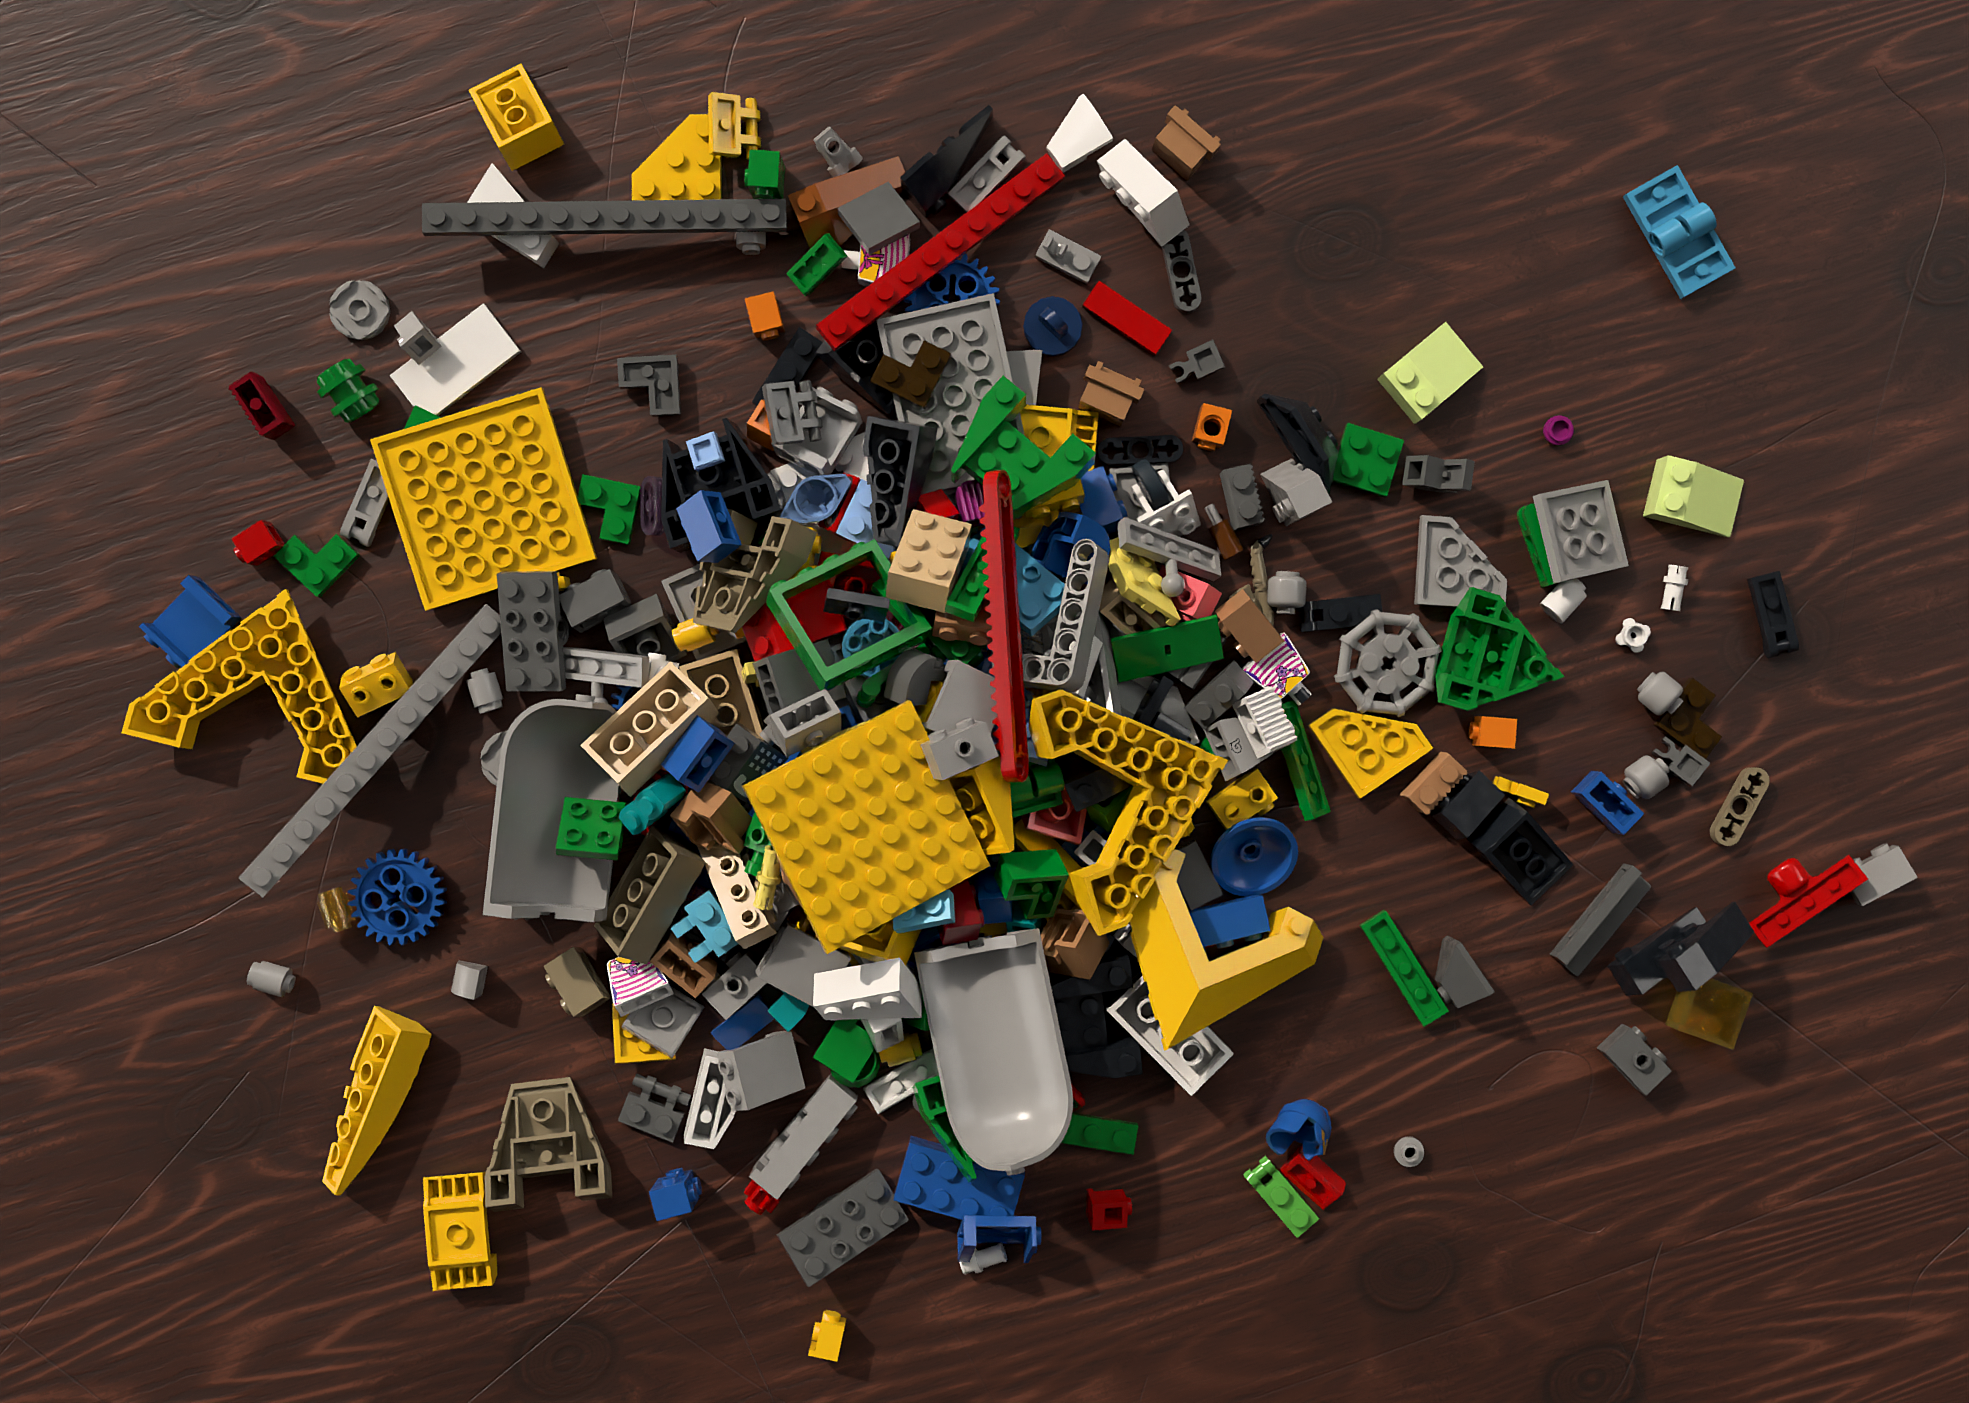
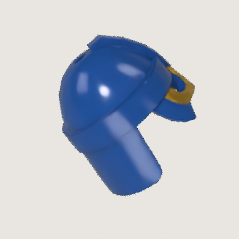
(1303, 1122)

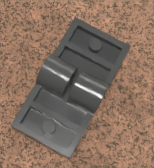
(532, 630)
(842, 1227)

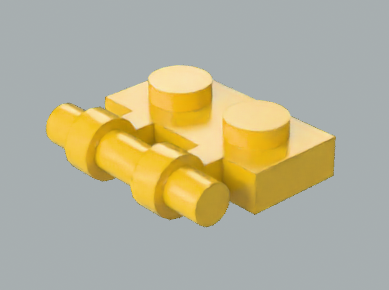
(725, 125)

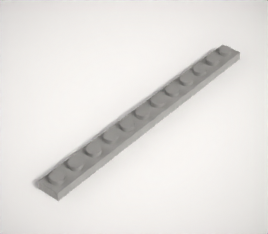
(372, 752)

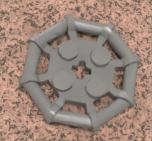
(1404, 665)

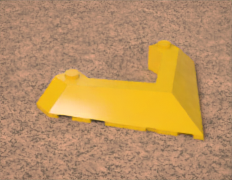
(263, 649)
(1168, 786)
(1184, 984)

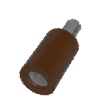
(1223, 534)

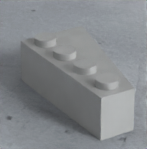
(803, 1136)

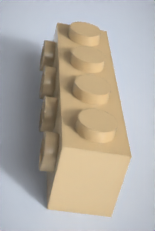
(736, 895)

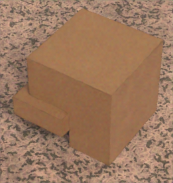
(1184, 143)
(1109, 393)
(712, 818)
(1072, 944)

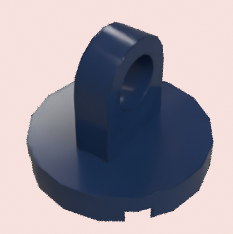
(1052, 326)

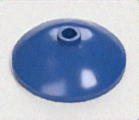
(1262, 864)

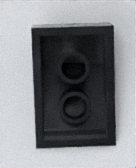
(856, 364)
(1520, 851)

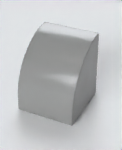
(1091, 848)
(469, 979)

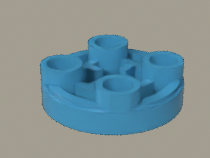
(864, 634)

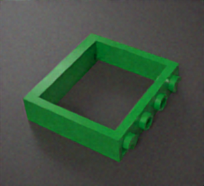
(864, 660)

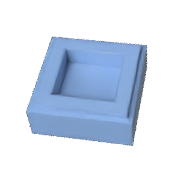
(705, 451)

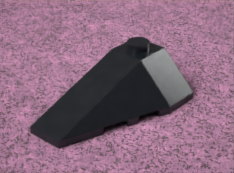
(935, 175)
(897, 466)
(1087, 782)

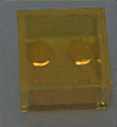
(1711, 1012)

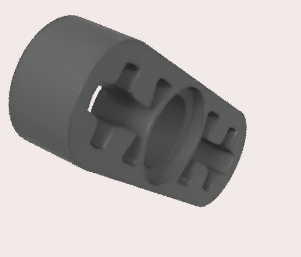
(1193, 290)

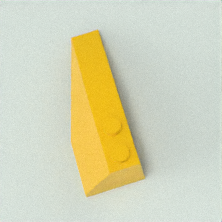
(383, 1075)

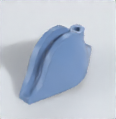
(816, 498)

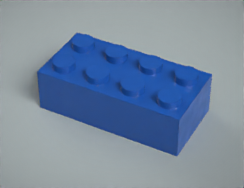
(936, 1184)

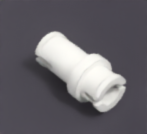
(1674, 587)
(984, 1258)

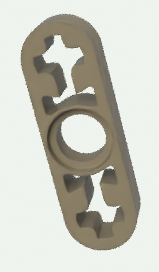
(1752, 802)

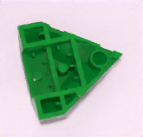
(1488, 654)

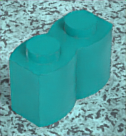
(651, 804)

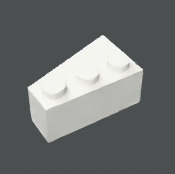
(709, 1108)

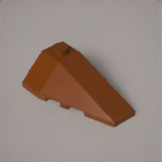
(819, 203)

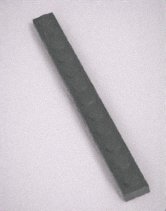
(604, 217)

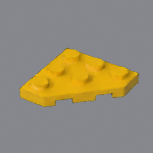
(681, 166)
(1368, 747)

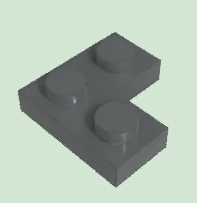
(659, 375)

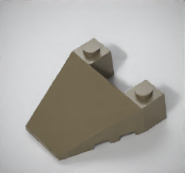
(741, 581)
(545, 1135)

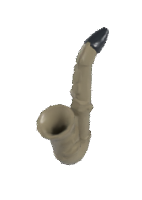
(1260, 579)

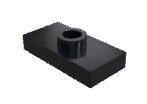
(856, 605)

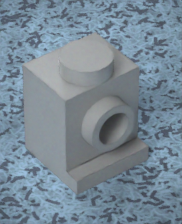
(416, 338)

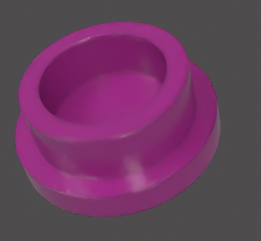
(1558, 430)

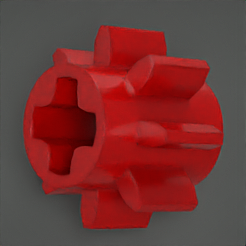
(759, 1199)

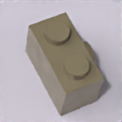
(576, 982)

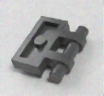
(784, 413)
(651, 1115)

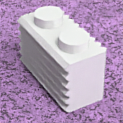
(1265, 722)

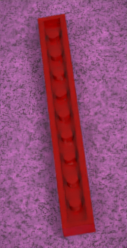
(939, 252)

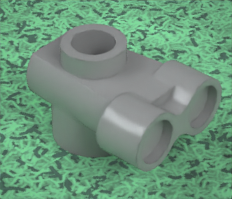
(842, 157)

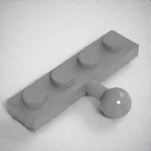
(1171, 551)
(605, 668)

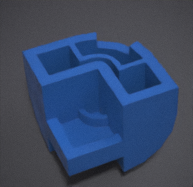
(1056, 542)

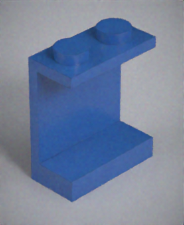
(190, 622)

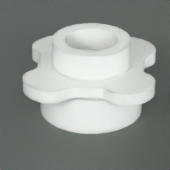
(1641, 632)

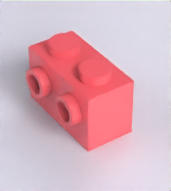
(1197, 598)

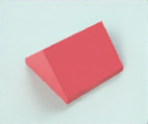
(1058, 821)

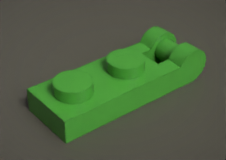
(1282, 1197)

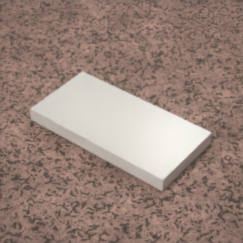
(466, 358)

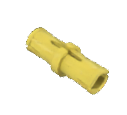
(767, 880)

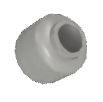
(1286, 592)
(1660, 693)
(1646, 777)

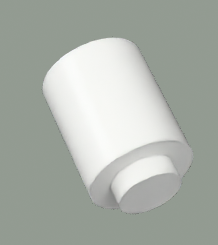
(1564, 599)

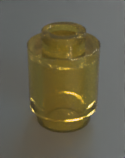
(335, 909)

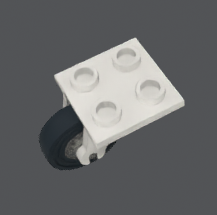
(1173, 517)

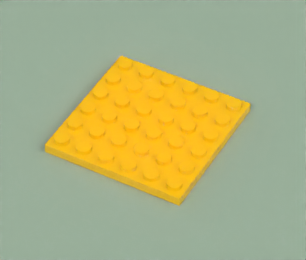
(483, 497)
(865, 827)

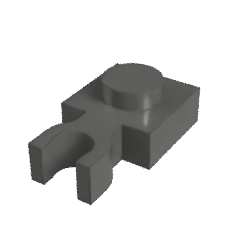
(1202, 361)
(1684, 764)

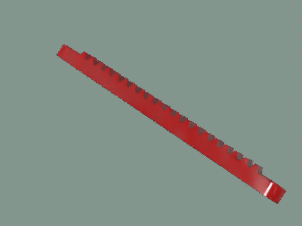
(1005, 626)

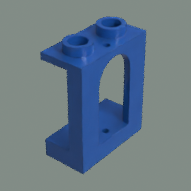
(968, 1235)

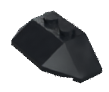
(1302, 435)

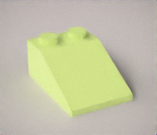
(1430, 373)
(1693, 496)

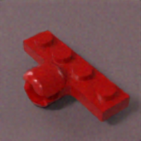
(1803, 895)

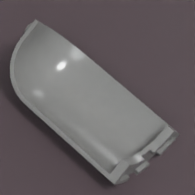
(536, 771)
(998, 1048)

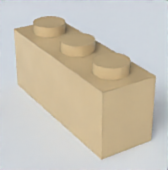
(1128, 615)

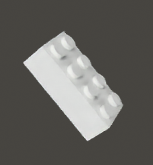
(1187, 1062)

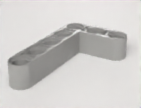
(1068, 628)

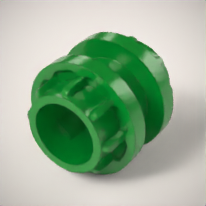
(347, 390)

